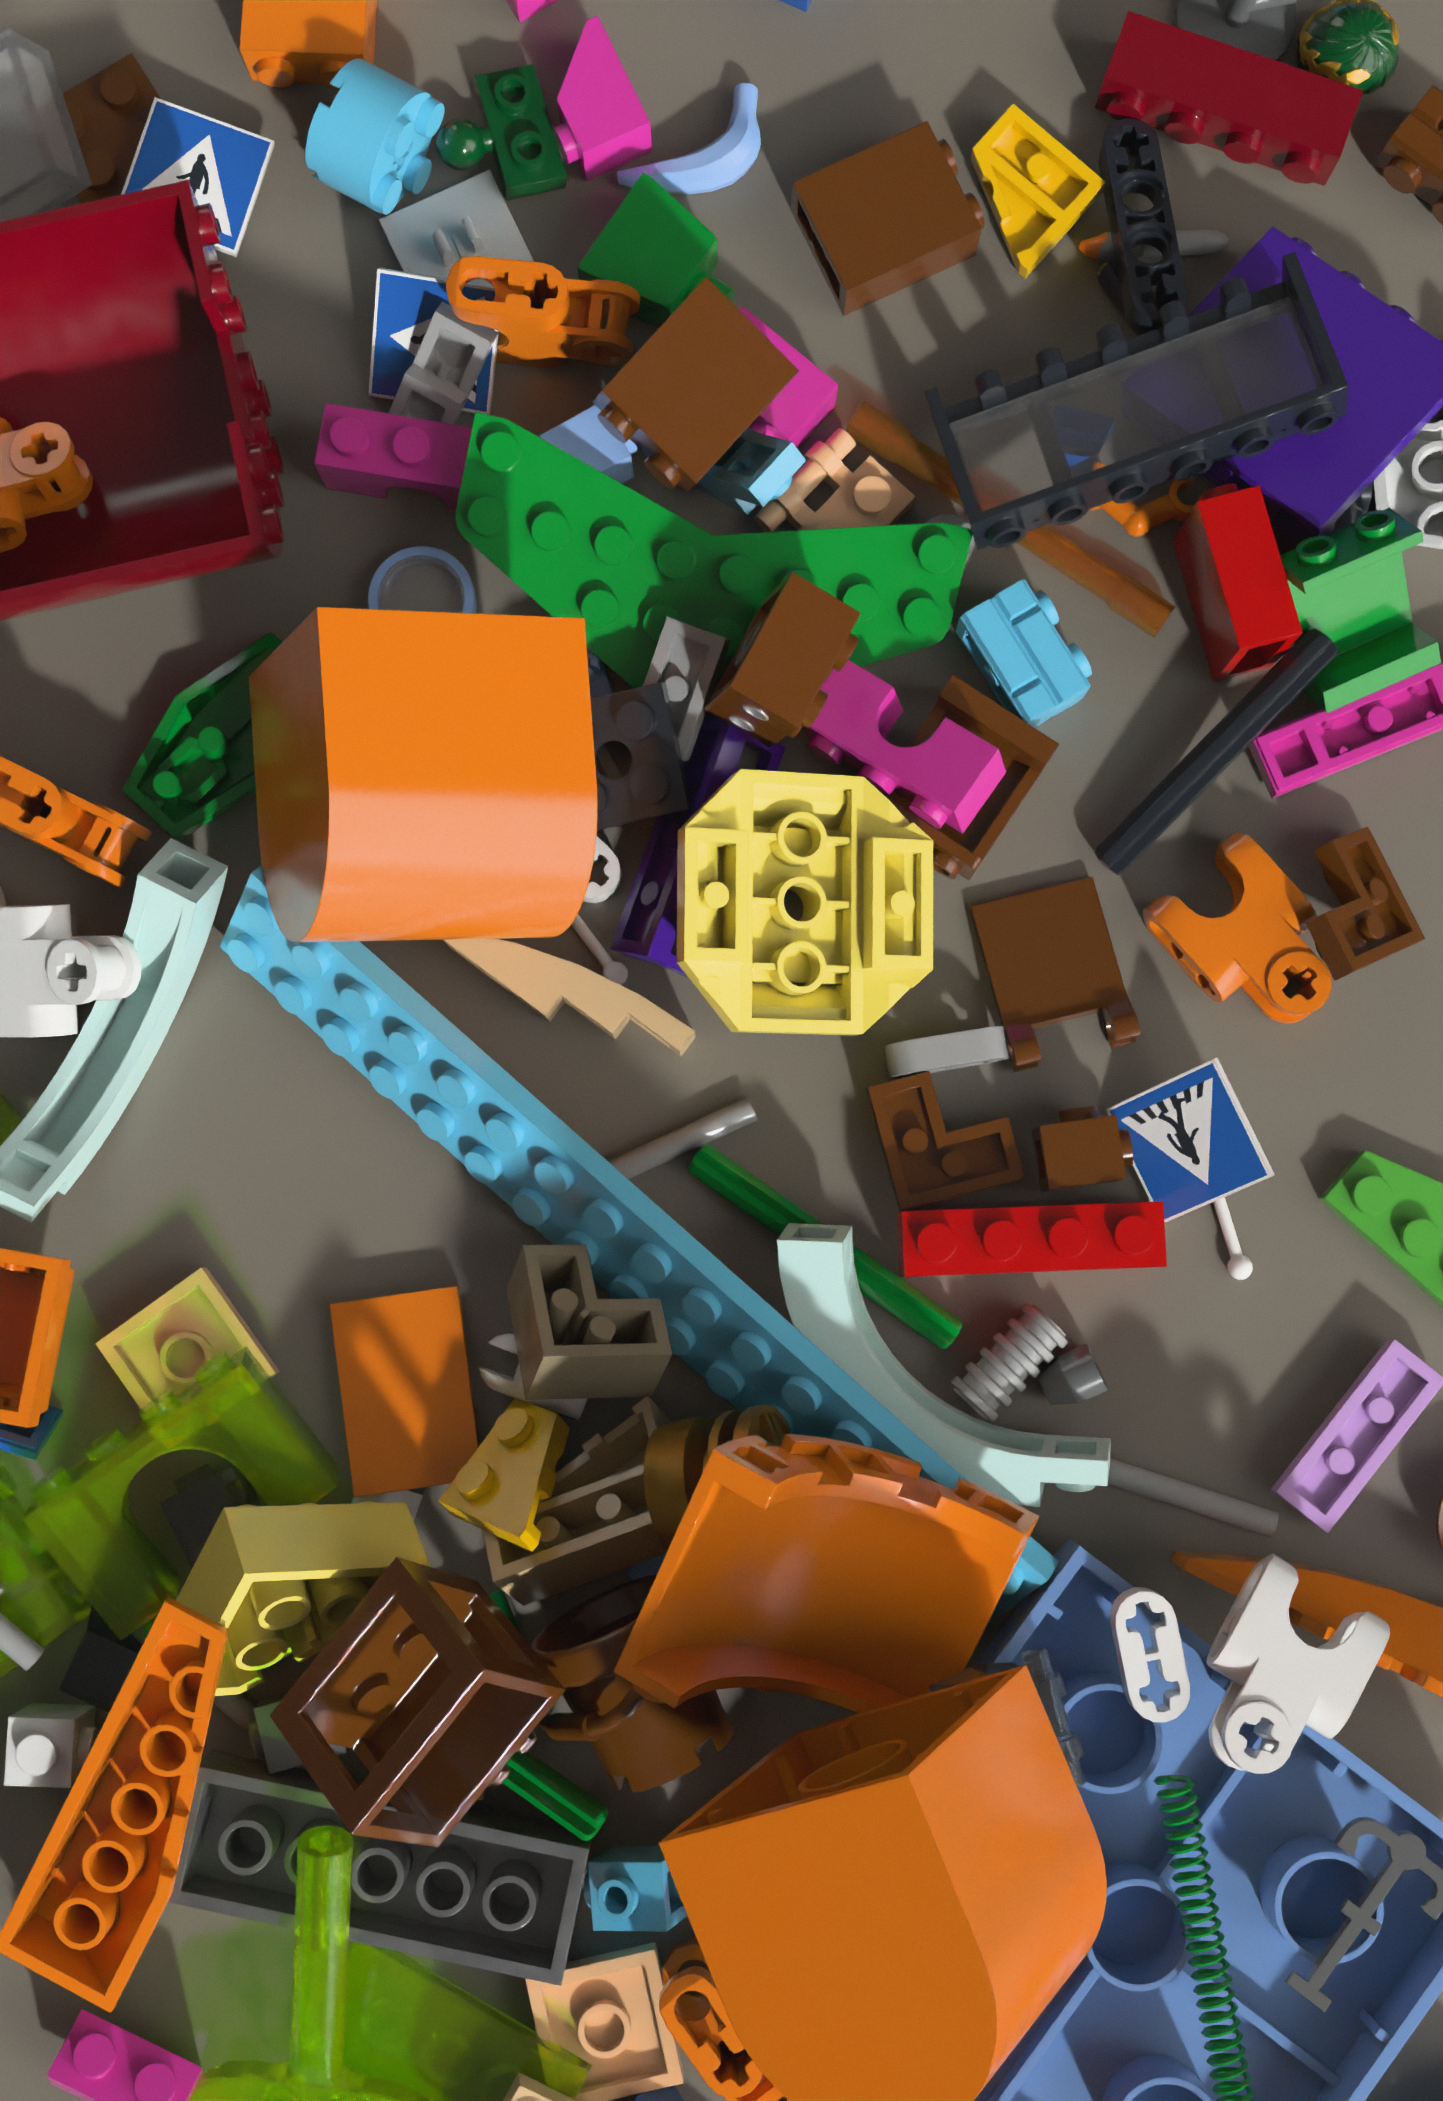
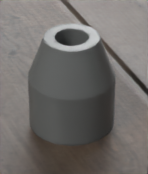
(1072, 1377)

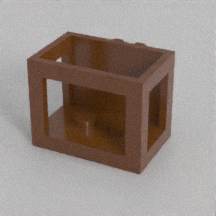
(426, 1695)

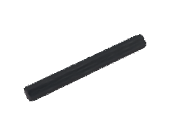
(1216, 751)

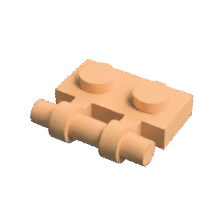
(859, 500)

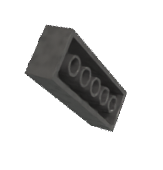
(487, 1898)

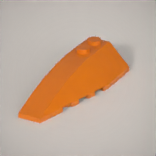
(1329, 1596)
(124, 1820)

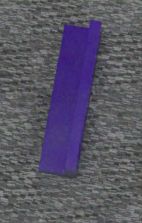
(650, 913)

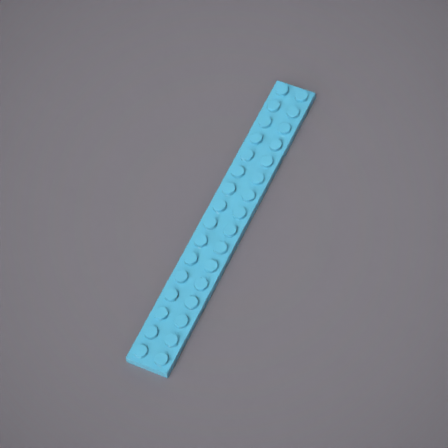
(573, 1193)

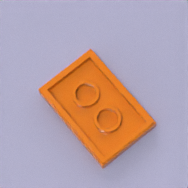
(405, 1389)

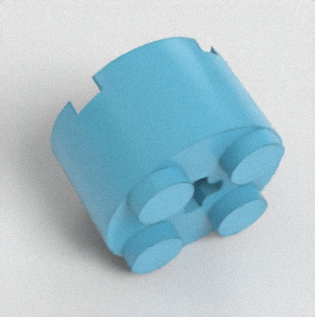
(373, 136)

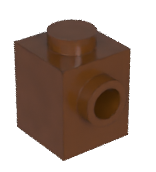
(1081, 1150)

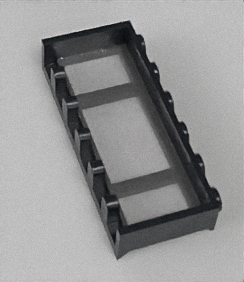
(1142, 409)

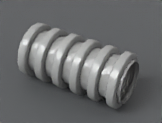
(1009, 1362)

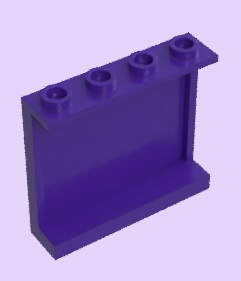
(1392, 394)

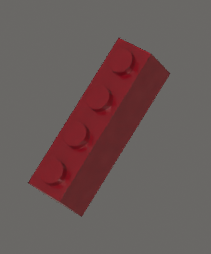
(1228, 99)

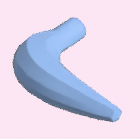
(715, 164)

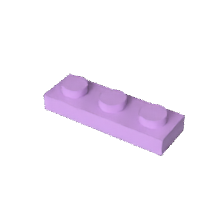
(1358, 1435)

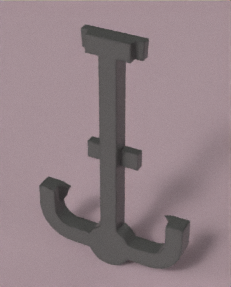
(1405, 1853)

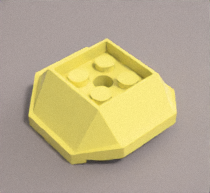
(861, 891)

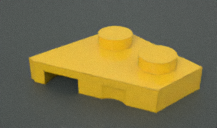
(1032, 186)
(510, 1474)

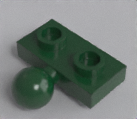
(514, 131)

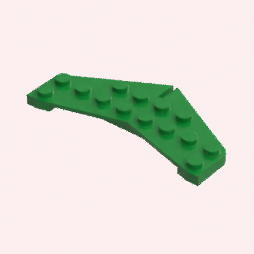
(629, 563)

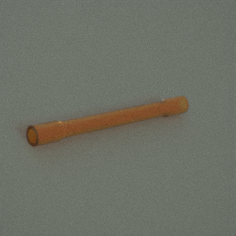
(1120, 592)

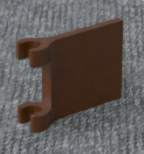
(1052, 964)

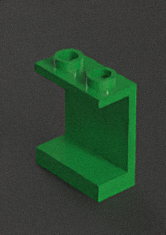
(1359, 597)

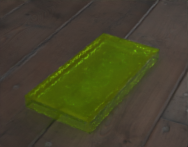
(440, 2037)

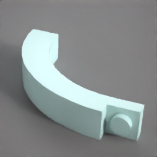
(88, 1094)
(830, 1312)

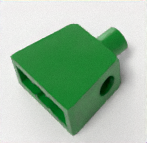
(655, 250)

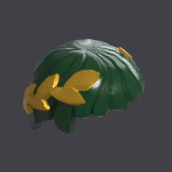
(1350, 44)

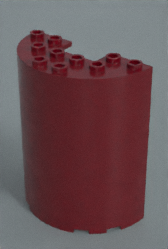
(138, 352)

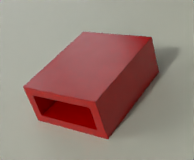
(1236, 582)

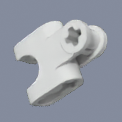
(52, 972)
(1280, 1678)

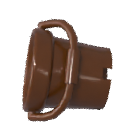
(630, 1734)

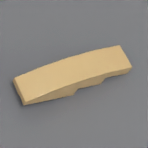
(549, 982)

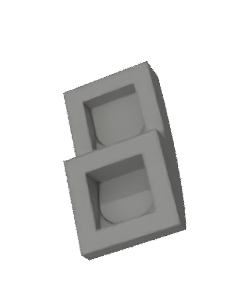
(443, 368)

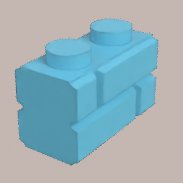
(1024, 654)

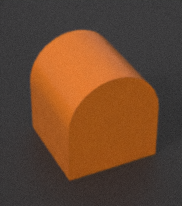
(425, 775)
(895, 1893)

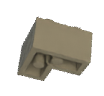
(579, 1343)

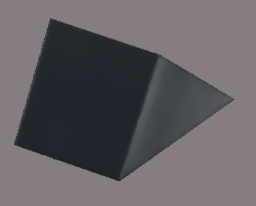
(100, 1664)

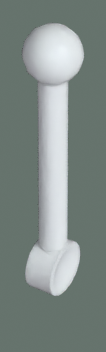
(612, 970)
(1239, 1265)

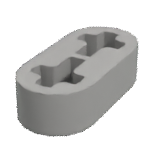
(946, 1051)

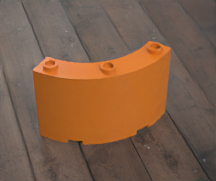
(822, 1577)

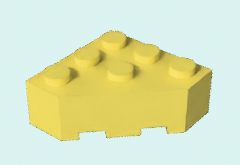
(292, 1577)

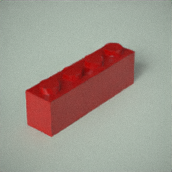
(1031, 1239)

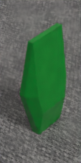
(201, 749)

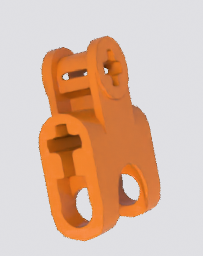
(544, 314)
(28, 476)
(75, 829)
(1254, 943)
(706, 2031)

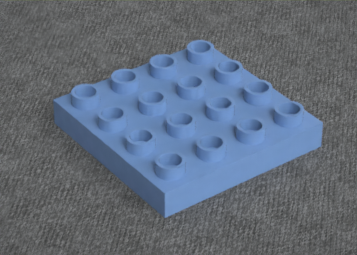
(1129, 2009)

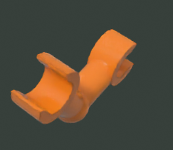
(1141, 519)

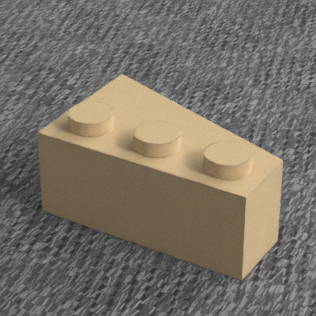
(592, 1520)

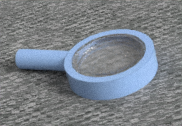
(422, 581)

